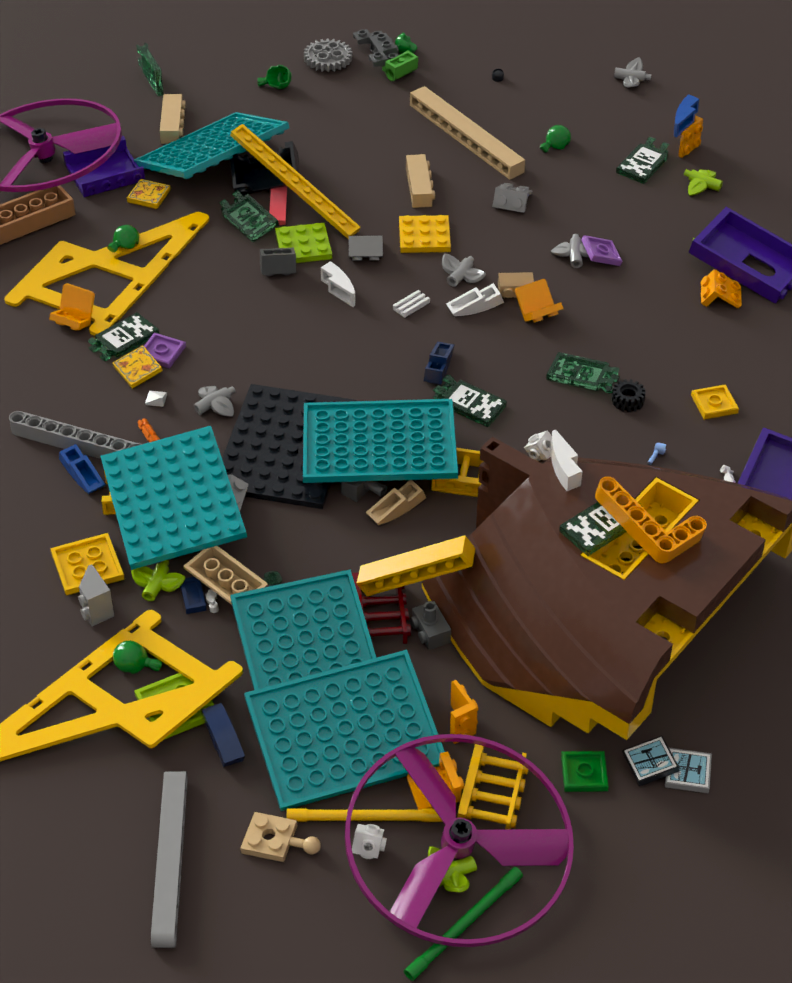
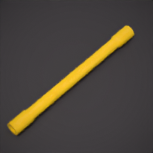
(305, 815)

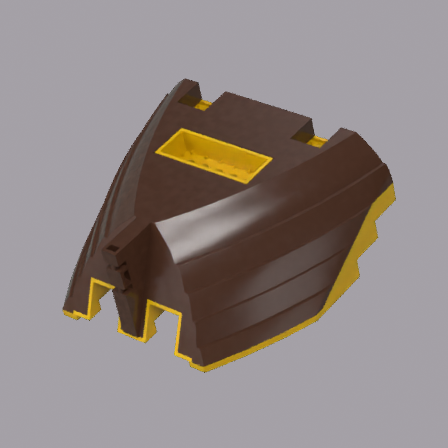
(567, 628)

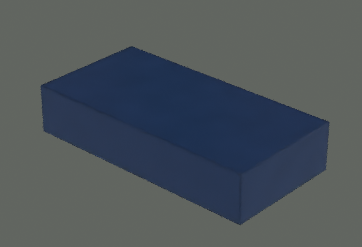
(193, 595)

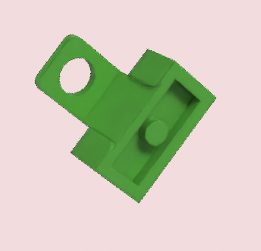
(400, 65)

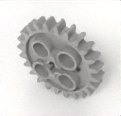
(327, 55)

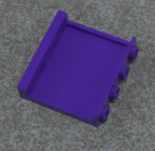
(112, 174)

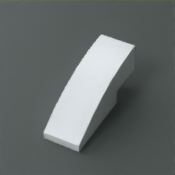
(338, 283)
(475, 301)
(565, 462)

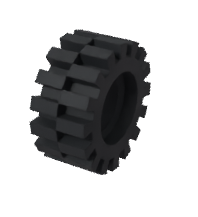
(628, 388)

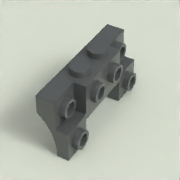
(380, 45)

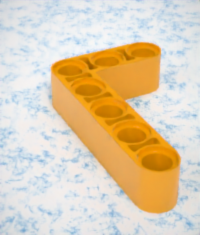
(657, 542)

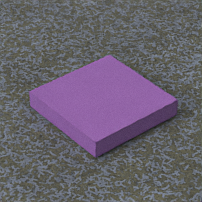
(601, 250)
(164, 349)

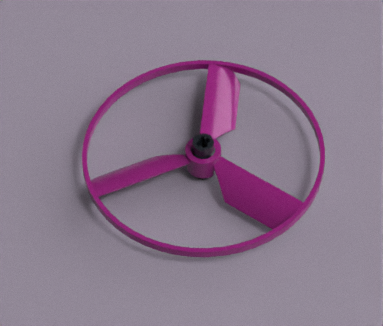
(43, 143)
(458, 840)

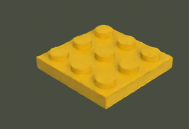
(424, 234)
(75, 557)

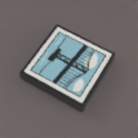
(650, 760)

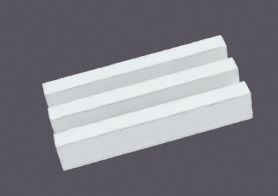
(410, 301)

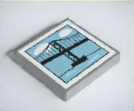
(694, 771)

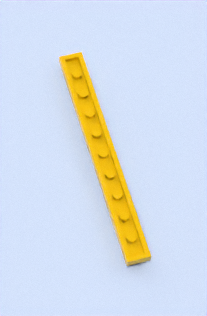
(295, 181)

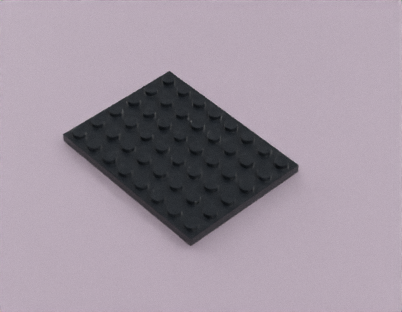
(269, 446)

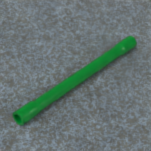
(422, 962)

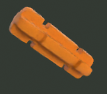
(147, 430)

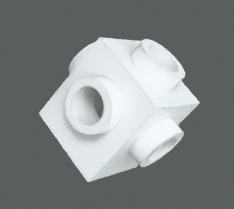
(539, 446)
(368, 841)

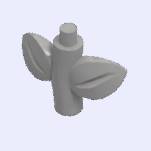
(632, 74)
(574, 250)
(461, 270)
(215, 399)

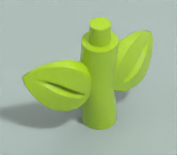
(701, 180)
(156, 580)
(454, 878)

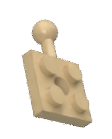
(277, 847)

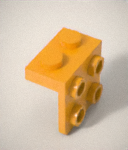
(691, 137)
(720, 286)
(536, 301)
(75, 307)
(464, 716)
(447, 770)

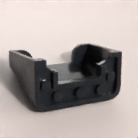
(252, 176)

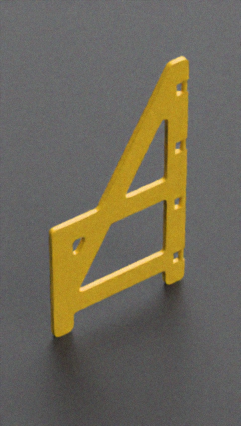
(52, 270)
(174, 705)

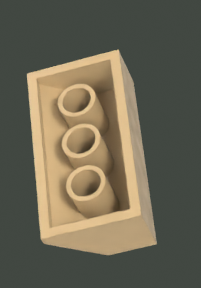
(223, 573)

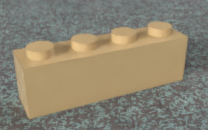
(172, 118)
(419, 181)

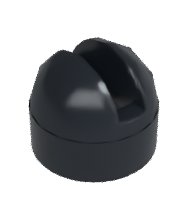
(497, 75)

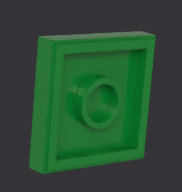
(584, 771)

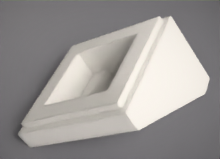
(156, 398)

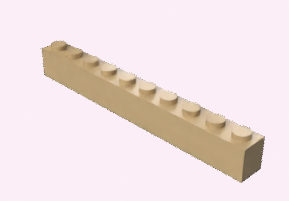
(467, 133)

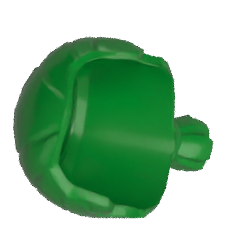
(404, 44)
(277, 77)
(557, 138)
(124, 237)
(132, 658)

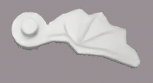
(728, 473)
(211, 596)

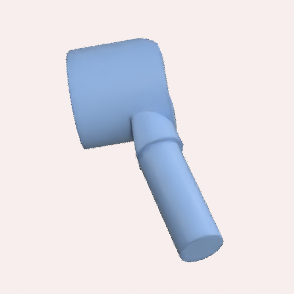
(660, 448)

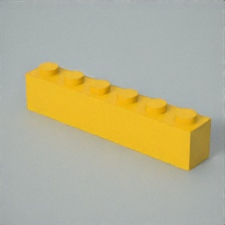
(416, 565)

